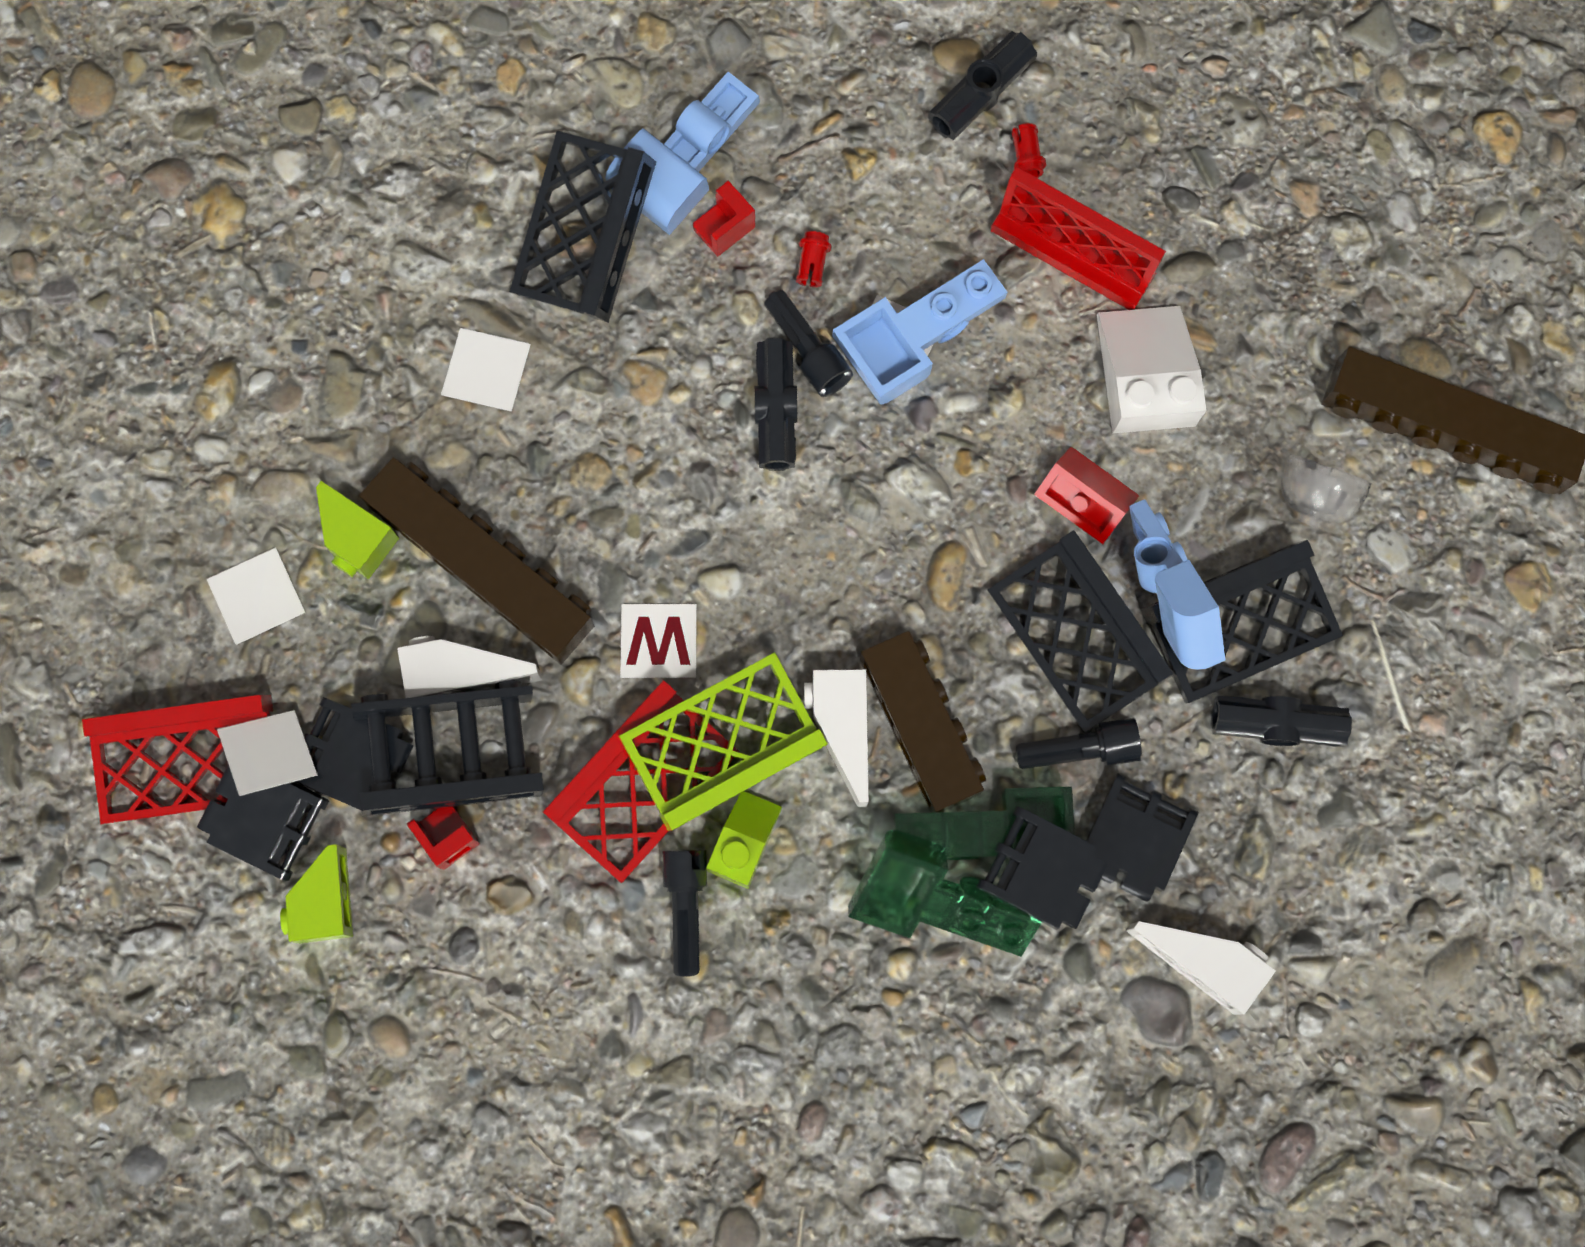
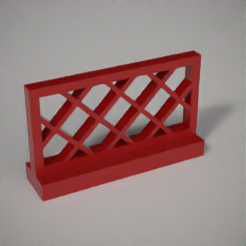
(1077, 253)
(164, 723)
(604, 765)

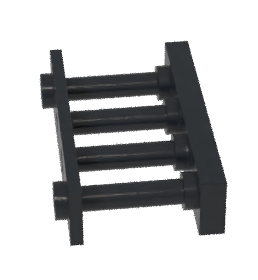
(428, 789)

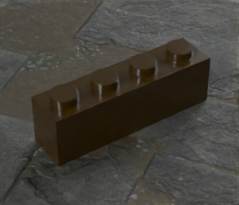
(921, 722)

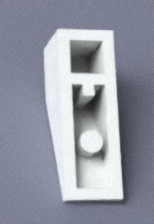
(448, 667)
(841, 716)
(1219, 967)

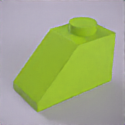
(352, 533)
(744, 839)
(320, 901)

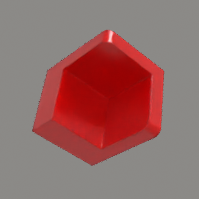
(726, 221)
(444, 836)

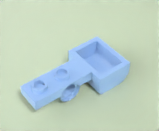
(698, 135)
(891, 345)
(1185, 604)

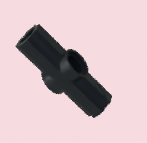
(997, 70)
(775, 404)
(1281, 721)

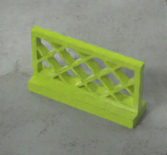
(739, 776)

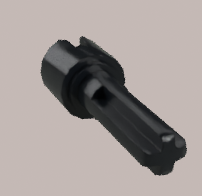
(821, 362)
(1111, 742)
(684, 876)

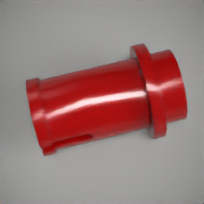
(1028, 150)
(813, 257)

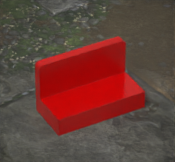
(1086, 495)

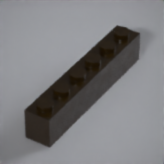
(1455, 421)
(477, 560)

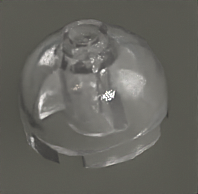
(1321, 492)

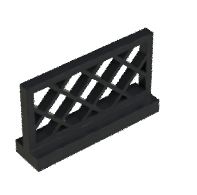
(615, 236)
(1240, 582)
(1110, 609)

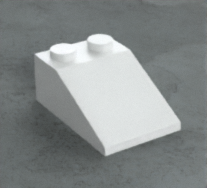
(1150, 370)

